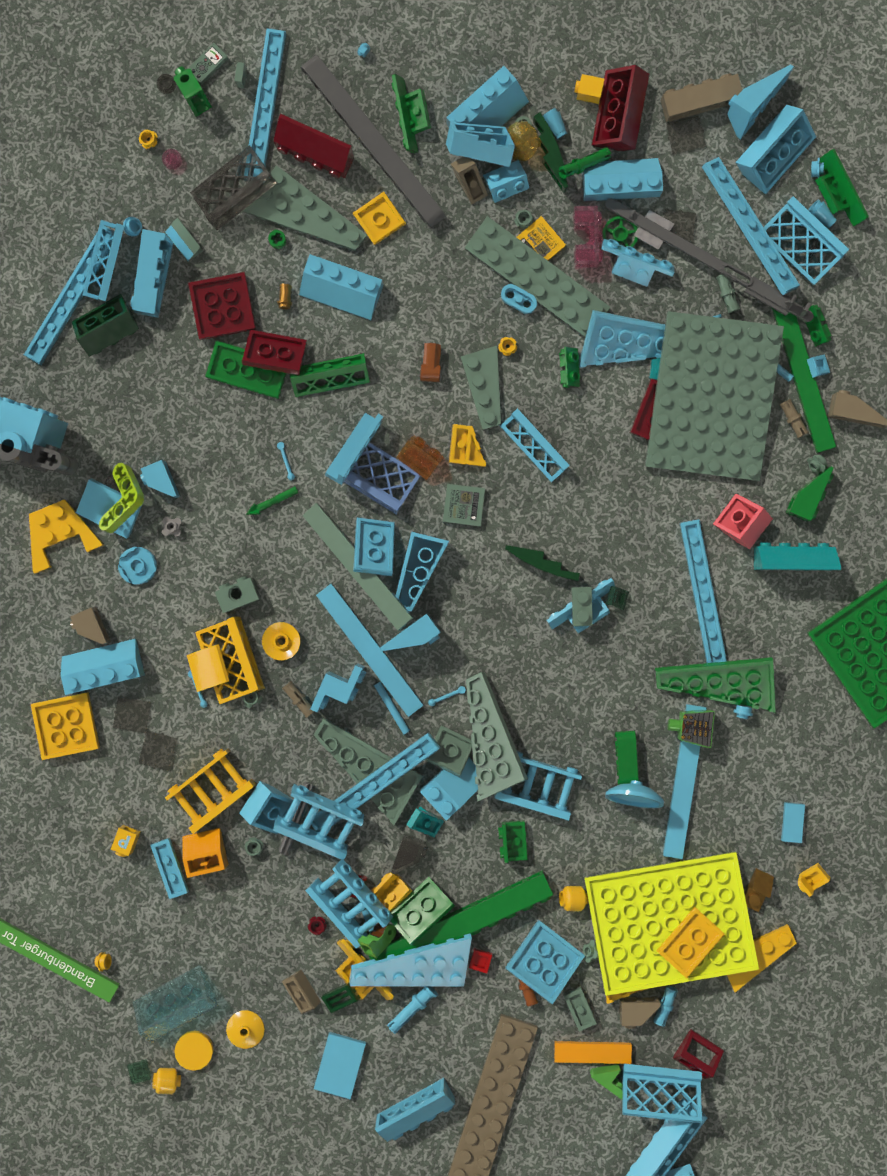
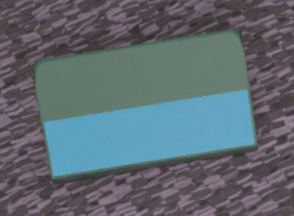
(183, 240)

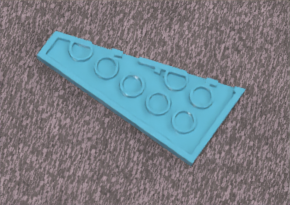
(620, 339)

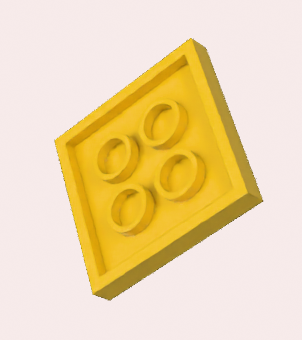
(65, 726)

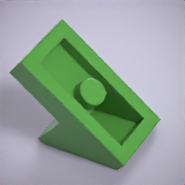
(605, 1076)

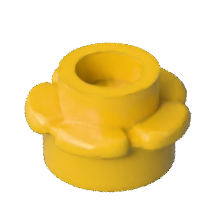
(148, 134)
(507, 341)
(103, 961)

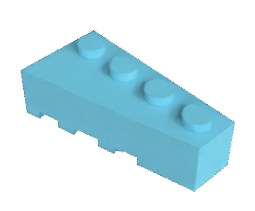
(419, 564)

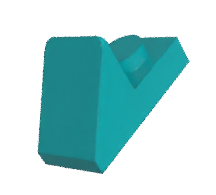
(425, 822)

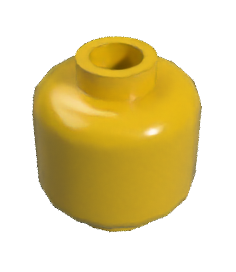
(573, 898)
(166, 1081)

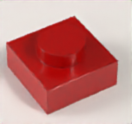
(480, 960)

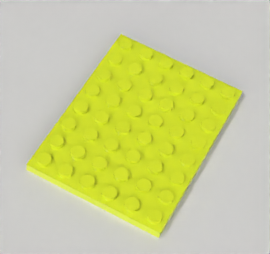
(644, 905)

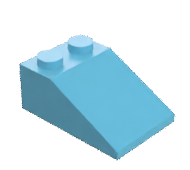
(418, 633)
(449, 792)

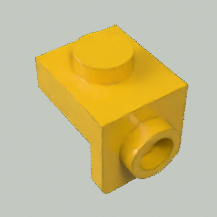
(812, 879)

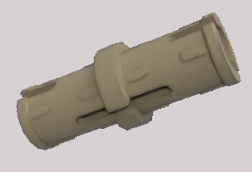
(794, 418)
(298, 699)

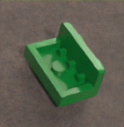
(514, 841)

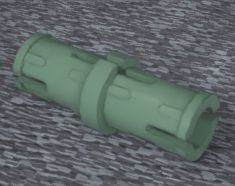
(728, 293)

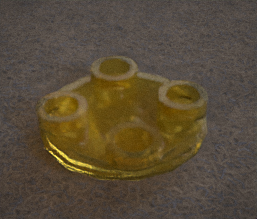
(524, 139)

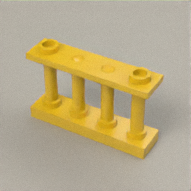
(227, 796)

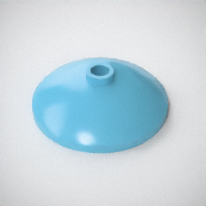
(635, 795)

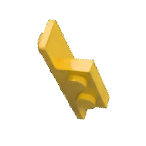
(345, 969)

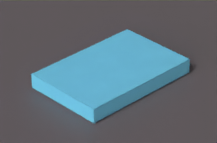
(98, 500)
(374, 547)
(339, 1065)

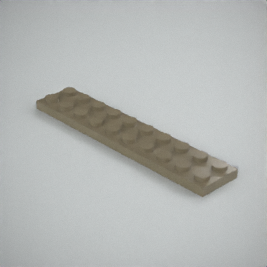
(493, 1097)

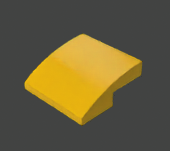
(208, 668)

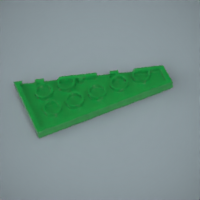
(731, 682)

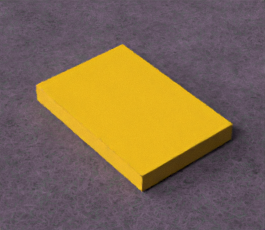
(690, 942)

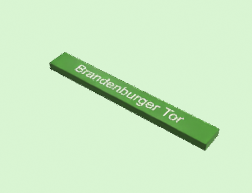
(57, 961)

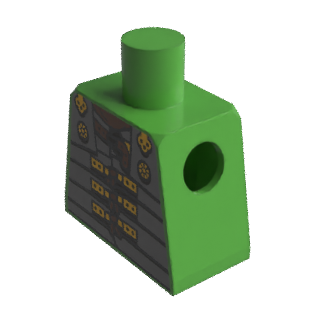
(694, 727)

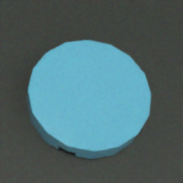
(140, 570)

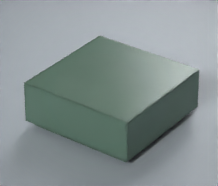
(240, 75)

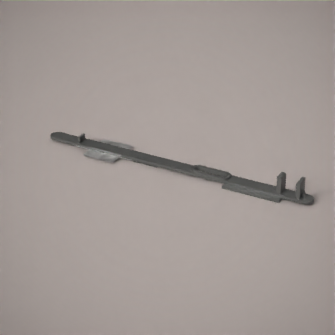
(656, 230)

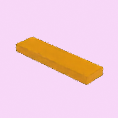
(592, 1052)

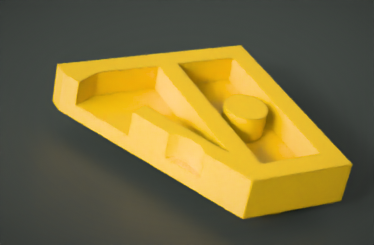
(465, 447)

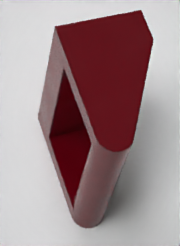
(694, 1063)

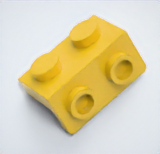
(391, 890)

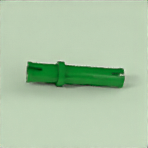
(577, 165)

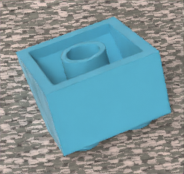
(265, 806)

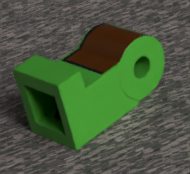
(377, 940)

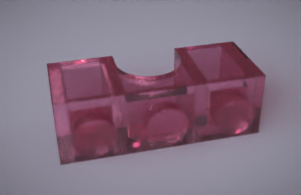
(587, 220)

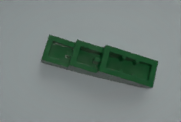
(553, 157)
(535, 559)

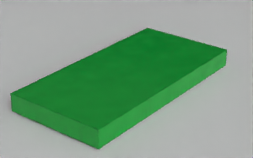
(227, 368)

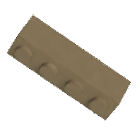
(700, 98)

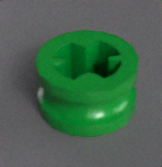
(280, 244)

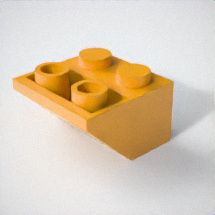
(204, 853)

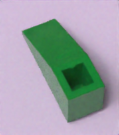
(805, 501)

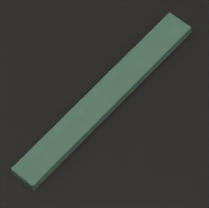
(344, 551)

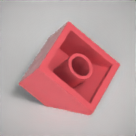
(743, 521)

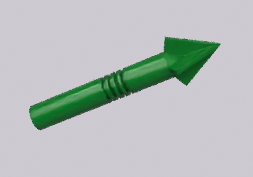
(256, 509)

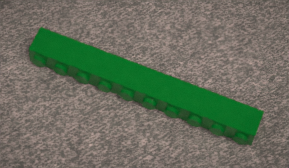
(479, 914)

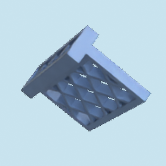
(374, 492)

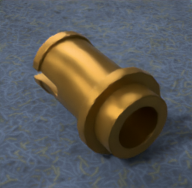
(285, 297)

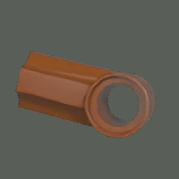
(430, 368)

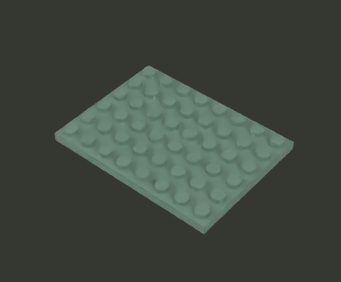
(713, 395)

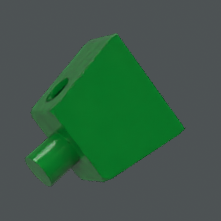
(189, 88)

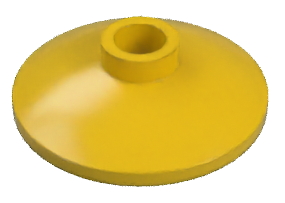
(271, 643)
(249, 1021)

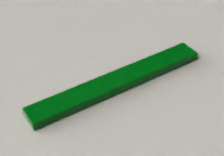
(805, 384)

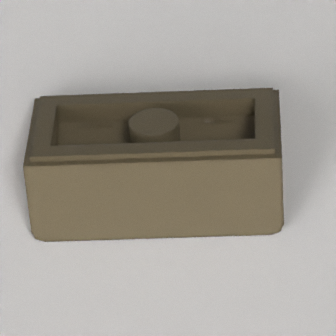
(301, 992)

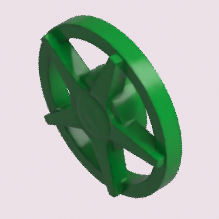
(620, 233)

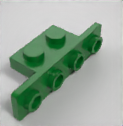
(412, 112)
(839, 190)

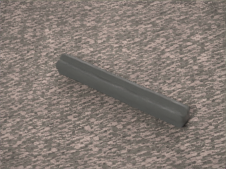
(287, 842)

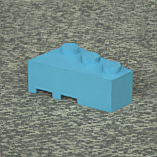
(481, 143)

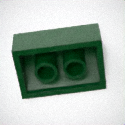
(104, 325)

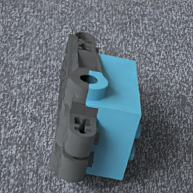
(33, 438)

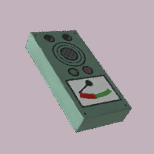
(208, 63)

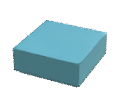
(818, 366)

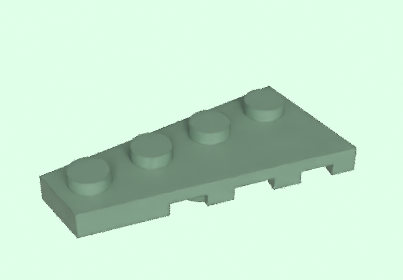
(483, 380)

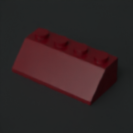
(620, 108)
(313, 146)

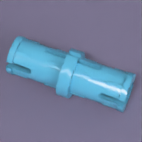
(666, 1005)

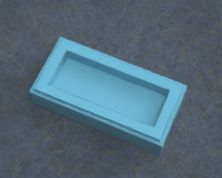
(793, 822)

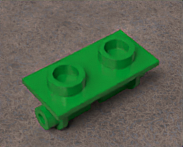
(818, 332)
(570, 360)

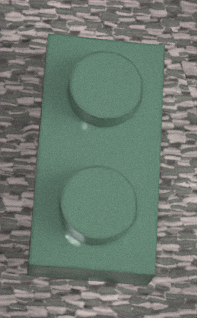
(581, 606)
(579, 1008)

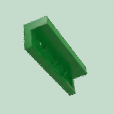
(328, 371)

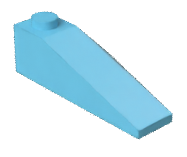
(754, 100)

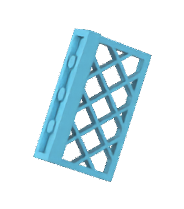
(818, 231)
(667, 1077)

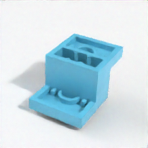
(338, 688)

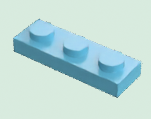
(169, 868)

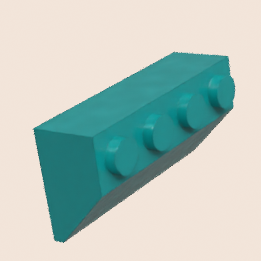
(796, 558)

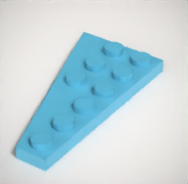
(423, 967)

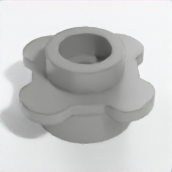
(176, 526)

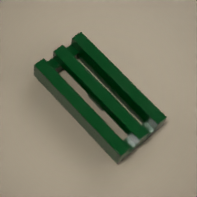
(350, 992)

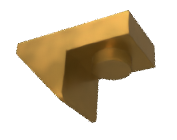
(758, 889)

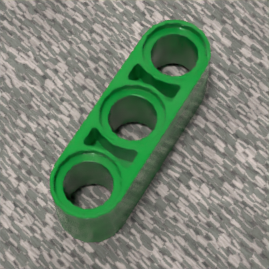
(627, 756)

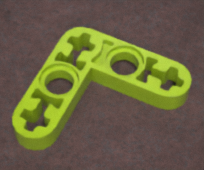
(131, 499)

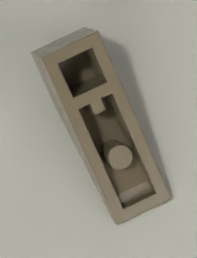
(853, 409)

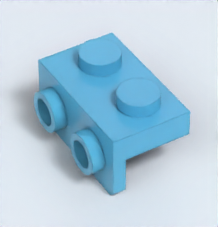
(506, 181)

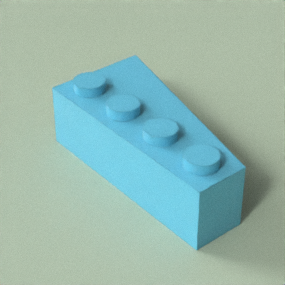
(151, 273)

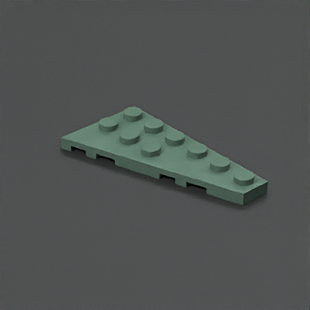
(301, 210)
(492, 746)
(363, 759)

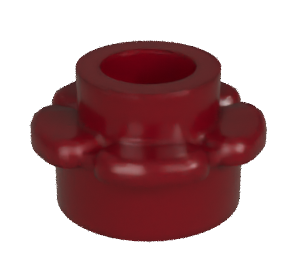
(317, 920)

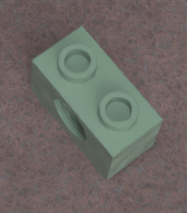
(249, 594)

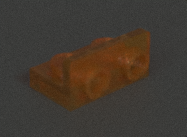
(420, 457)

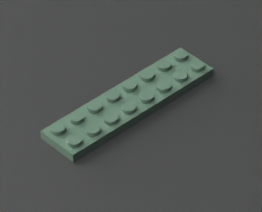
(535, 275)

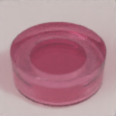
(172, 159)

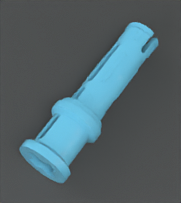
(418, 1002)

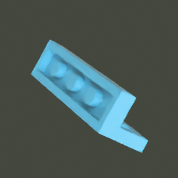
(113, 251)
(539, 440)
(353, 448)

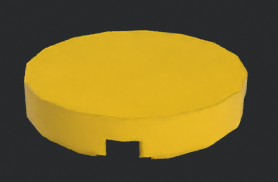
(193, 1050)

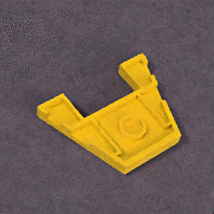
(53, 526)

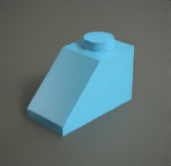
(159, 478)

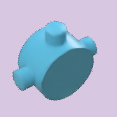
(363, 50)

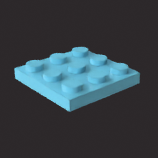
(545, 962)

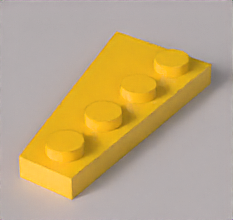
(768, 949)

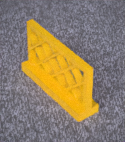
(244, 653)

